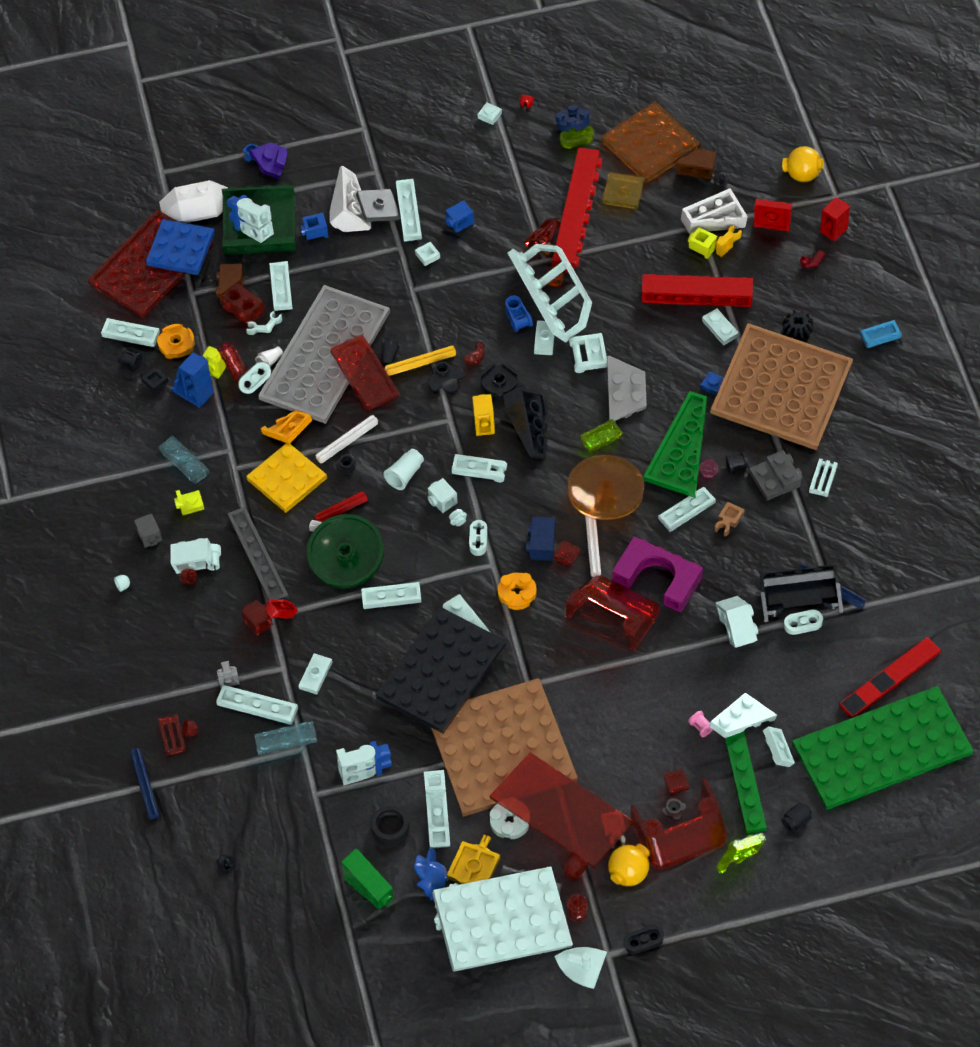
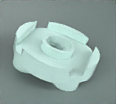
(506, 829)

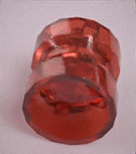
(577, 913)

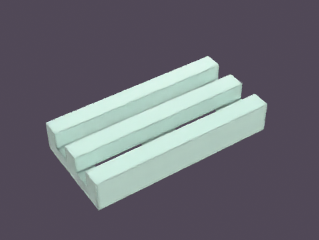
(826, 465)

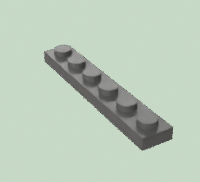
(257, 554)

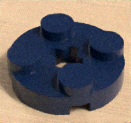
(572, 118)

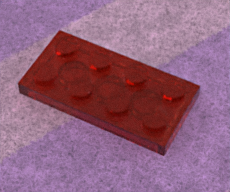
(364, 372)

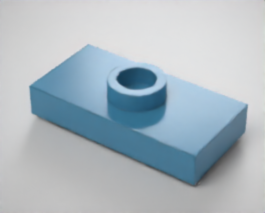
(880, 334)

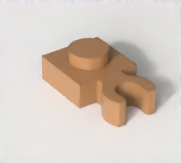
(729, 517)

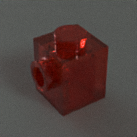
(256, 617)

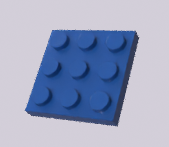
(180, 247)

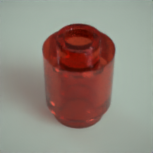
(574, 867)

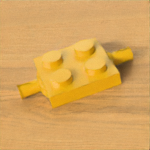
(473, 862)

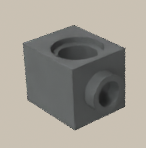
(148, 530)

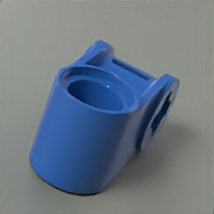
(518, 316)

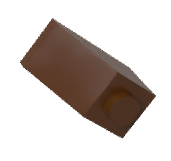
(698, 164)

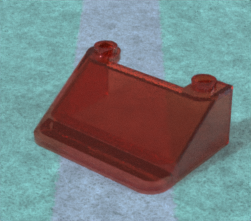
(637, 609)

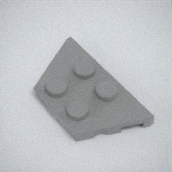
(625, 389)

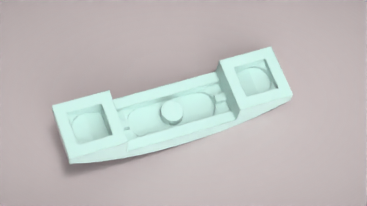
(437, 809)

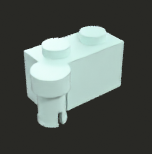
(195, 555)

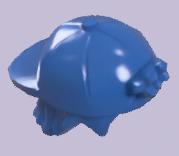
(432, 873)

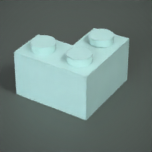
(738, 620)

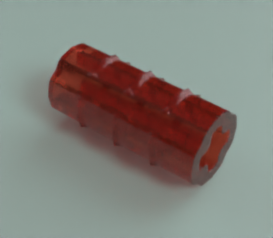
(232, 360)

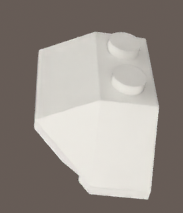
(194, 202)

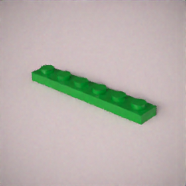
(745, 783)

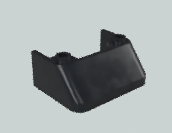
(800, 588)

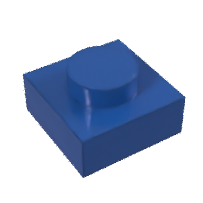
(712, 383)

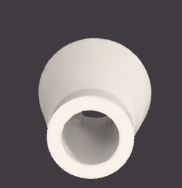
(269, 356)

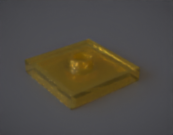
(623, 190)

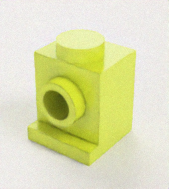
(702, 242)
(215, 363)

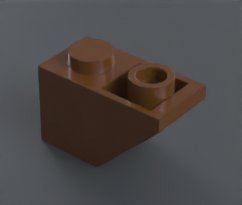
(227, 277)

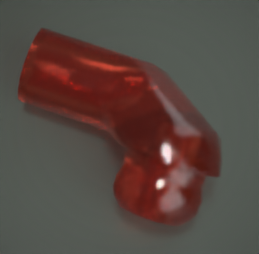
(475, 356)

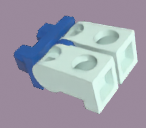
(250, 218)
(363, 762)

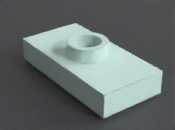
(544, 339)
(315, 673)

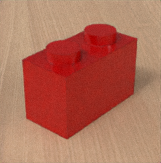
(835, 219)

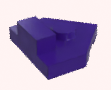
(270, 159)

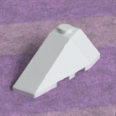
(345, 208)

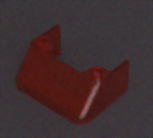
(685, 839)

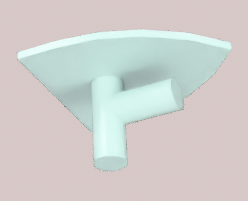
(582, 964)

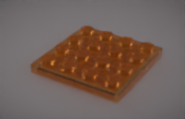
(650, 141)

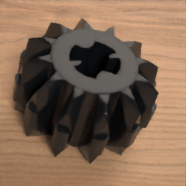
(798, 325)

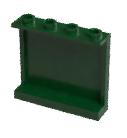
(282, 209)

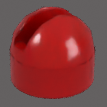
(525, 99)

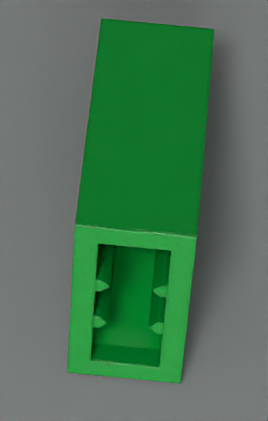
(367, 880)

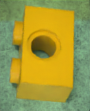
(483, 415)

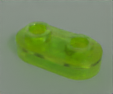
(576, 138)

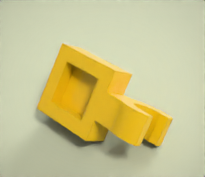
(726, 242)

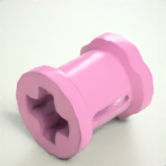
(700, 723)

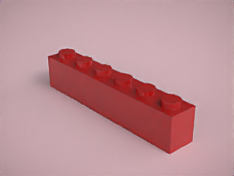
(697, 290)

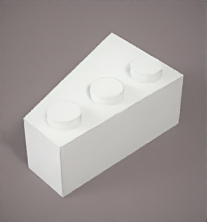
(714, 213)

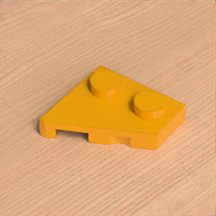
(288, 427)

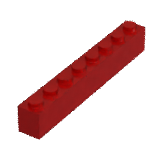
(577, 206)

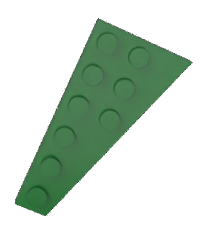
(679, 454)

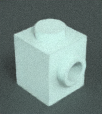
(442, 495)

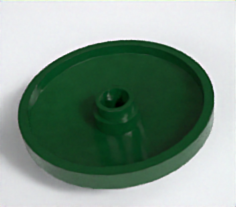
(345, 551)

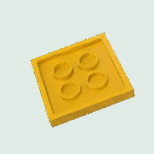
(286, 477)

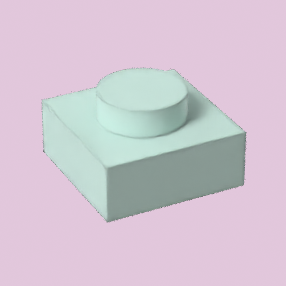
(489, 113)
(427, 253)

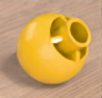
(803, 164)
(629, 865)

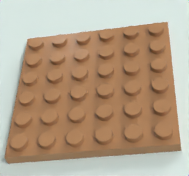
(781, 386)
(494, 737)

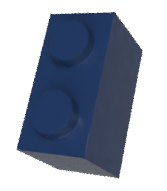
(542, 538)

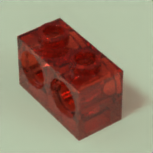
(243, 303)

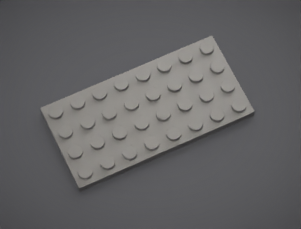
(307, 372)

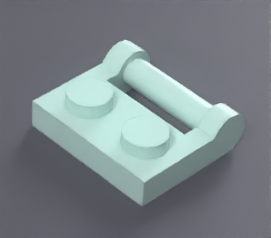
(594, 349)

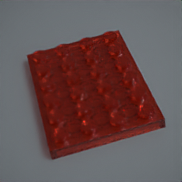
(128, 277)

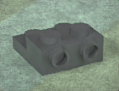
(776, 475)

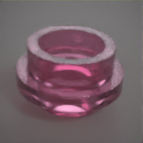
(708, 464)

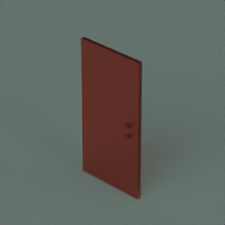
(561, 809)

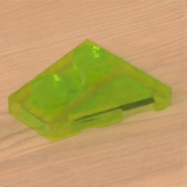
(740, 850)

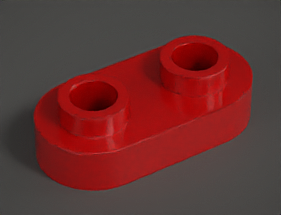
(280, 609)

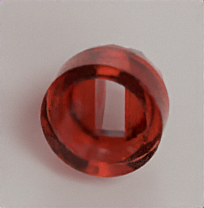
(188, 573)
(190, 728)

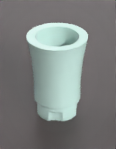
(402, 471)

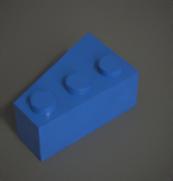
(194, 380)

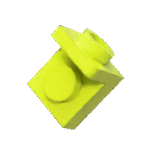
(189, 502)

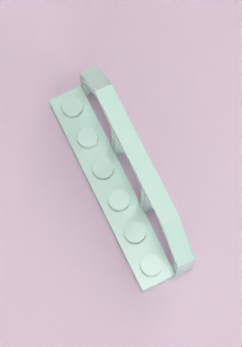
(541, 298)

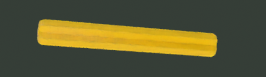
(420, 360)

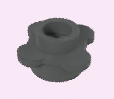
(674, 803)

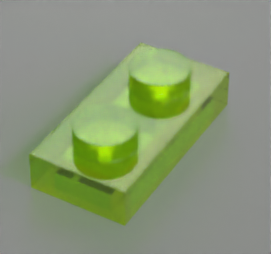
(601, 436)

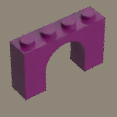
(642, 554)

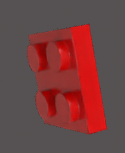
(772, 215)

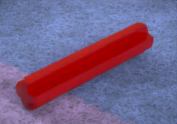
(341, 507)

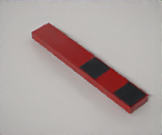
(890, 678)

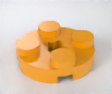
(179, 349)
(517, 580)

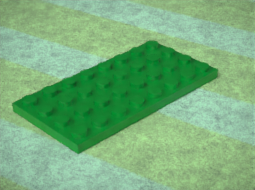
(882, 747)

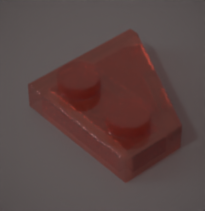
(543, 233)

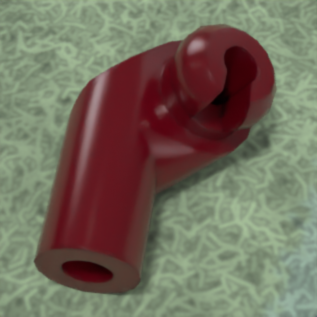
(807, 262)

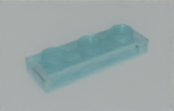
(184, 459)
(285, 738)

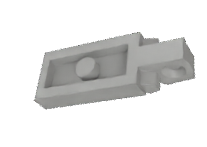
(228, 675)

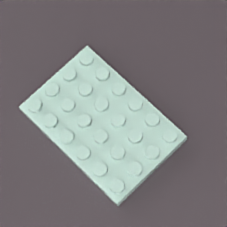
(502, 918)

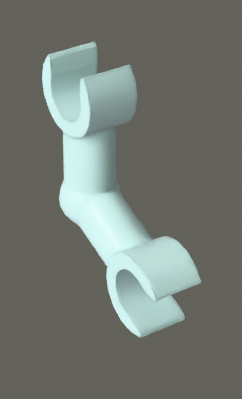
(264, 328)

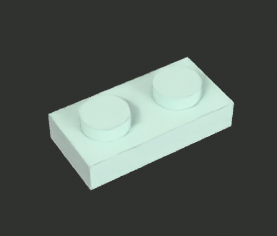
(720, 326)
(778, 746)

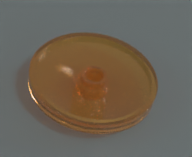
(605, 487)

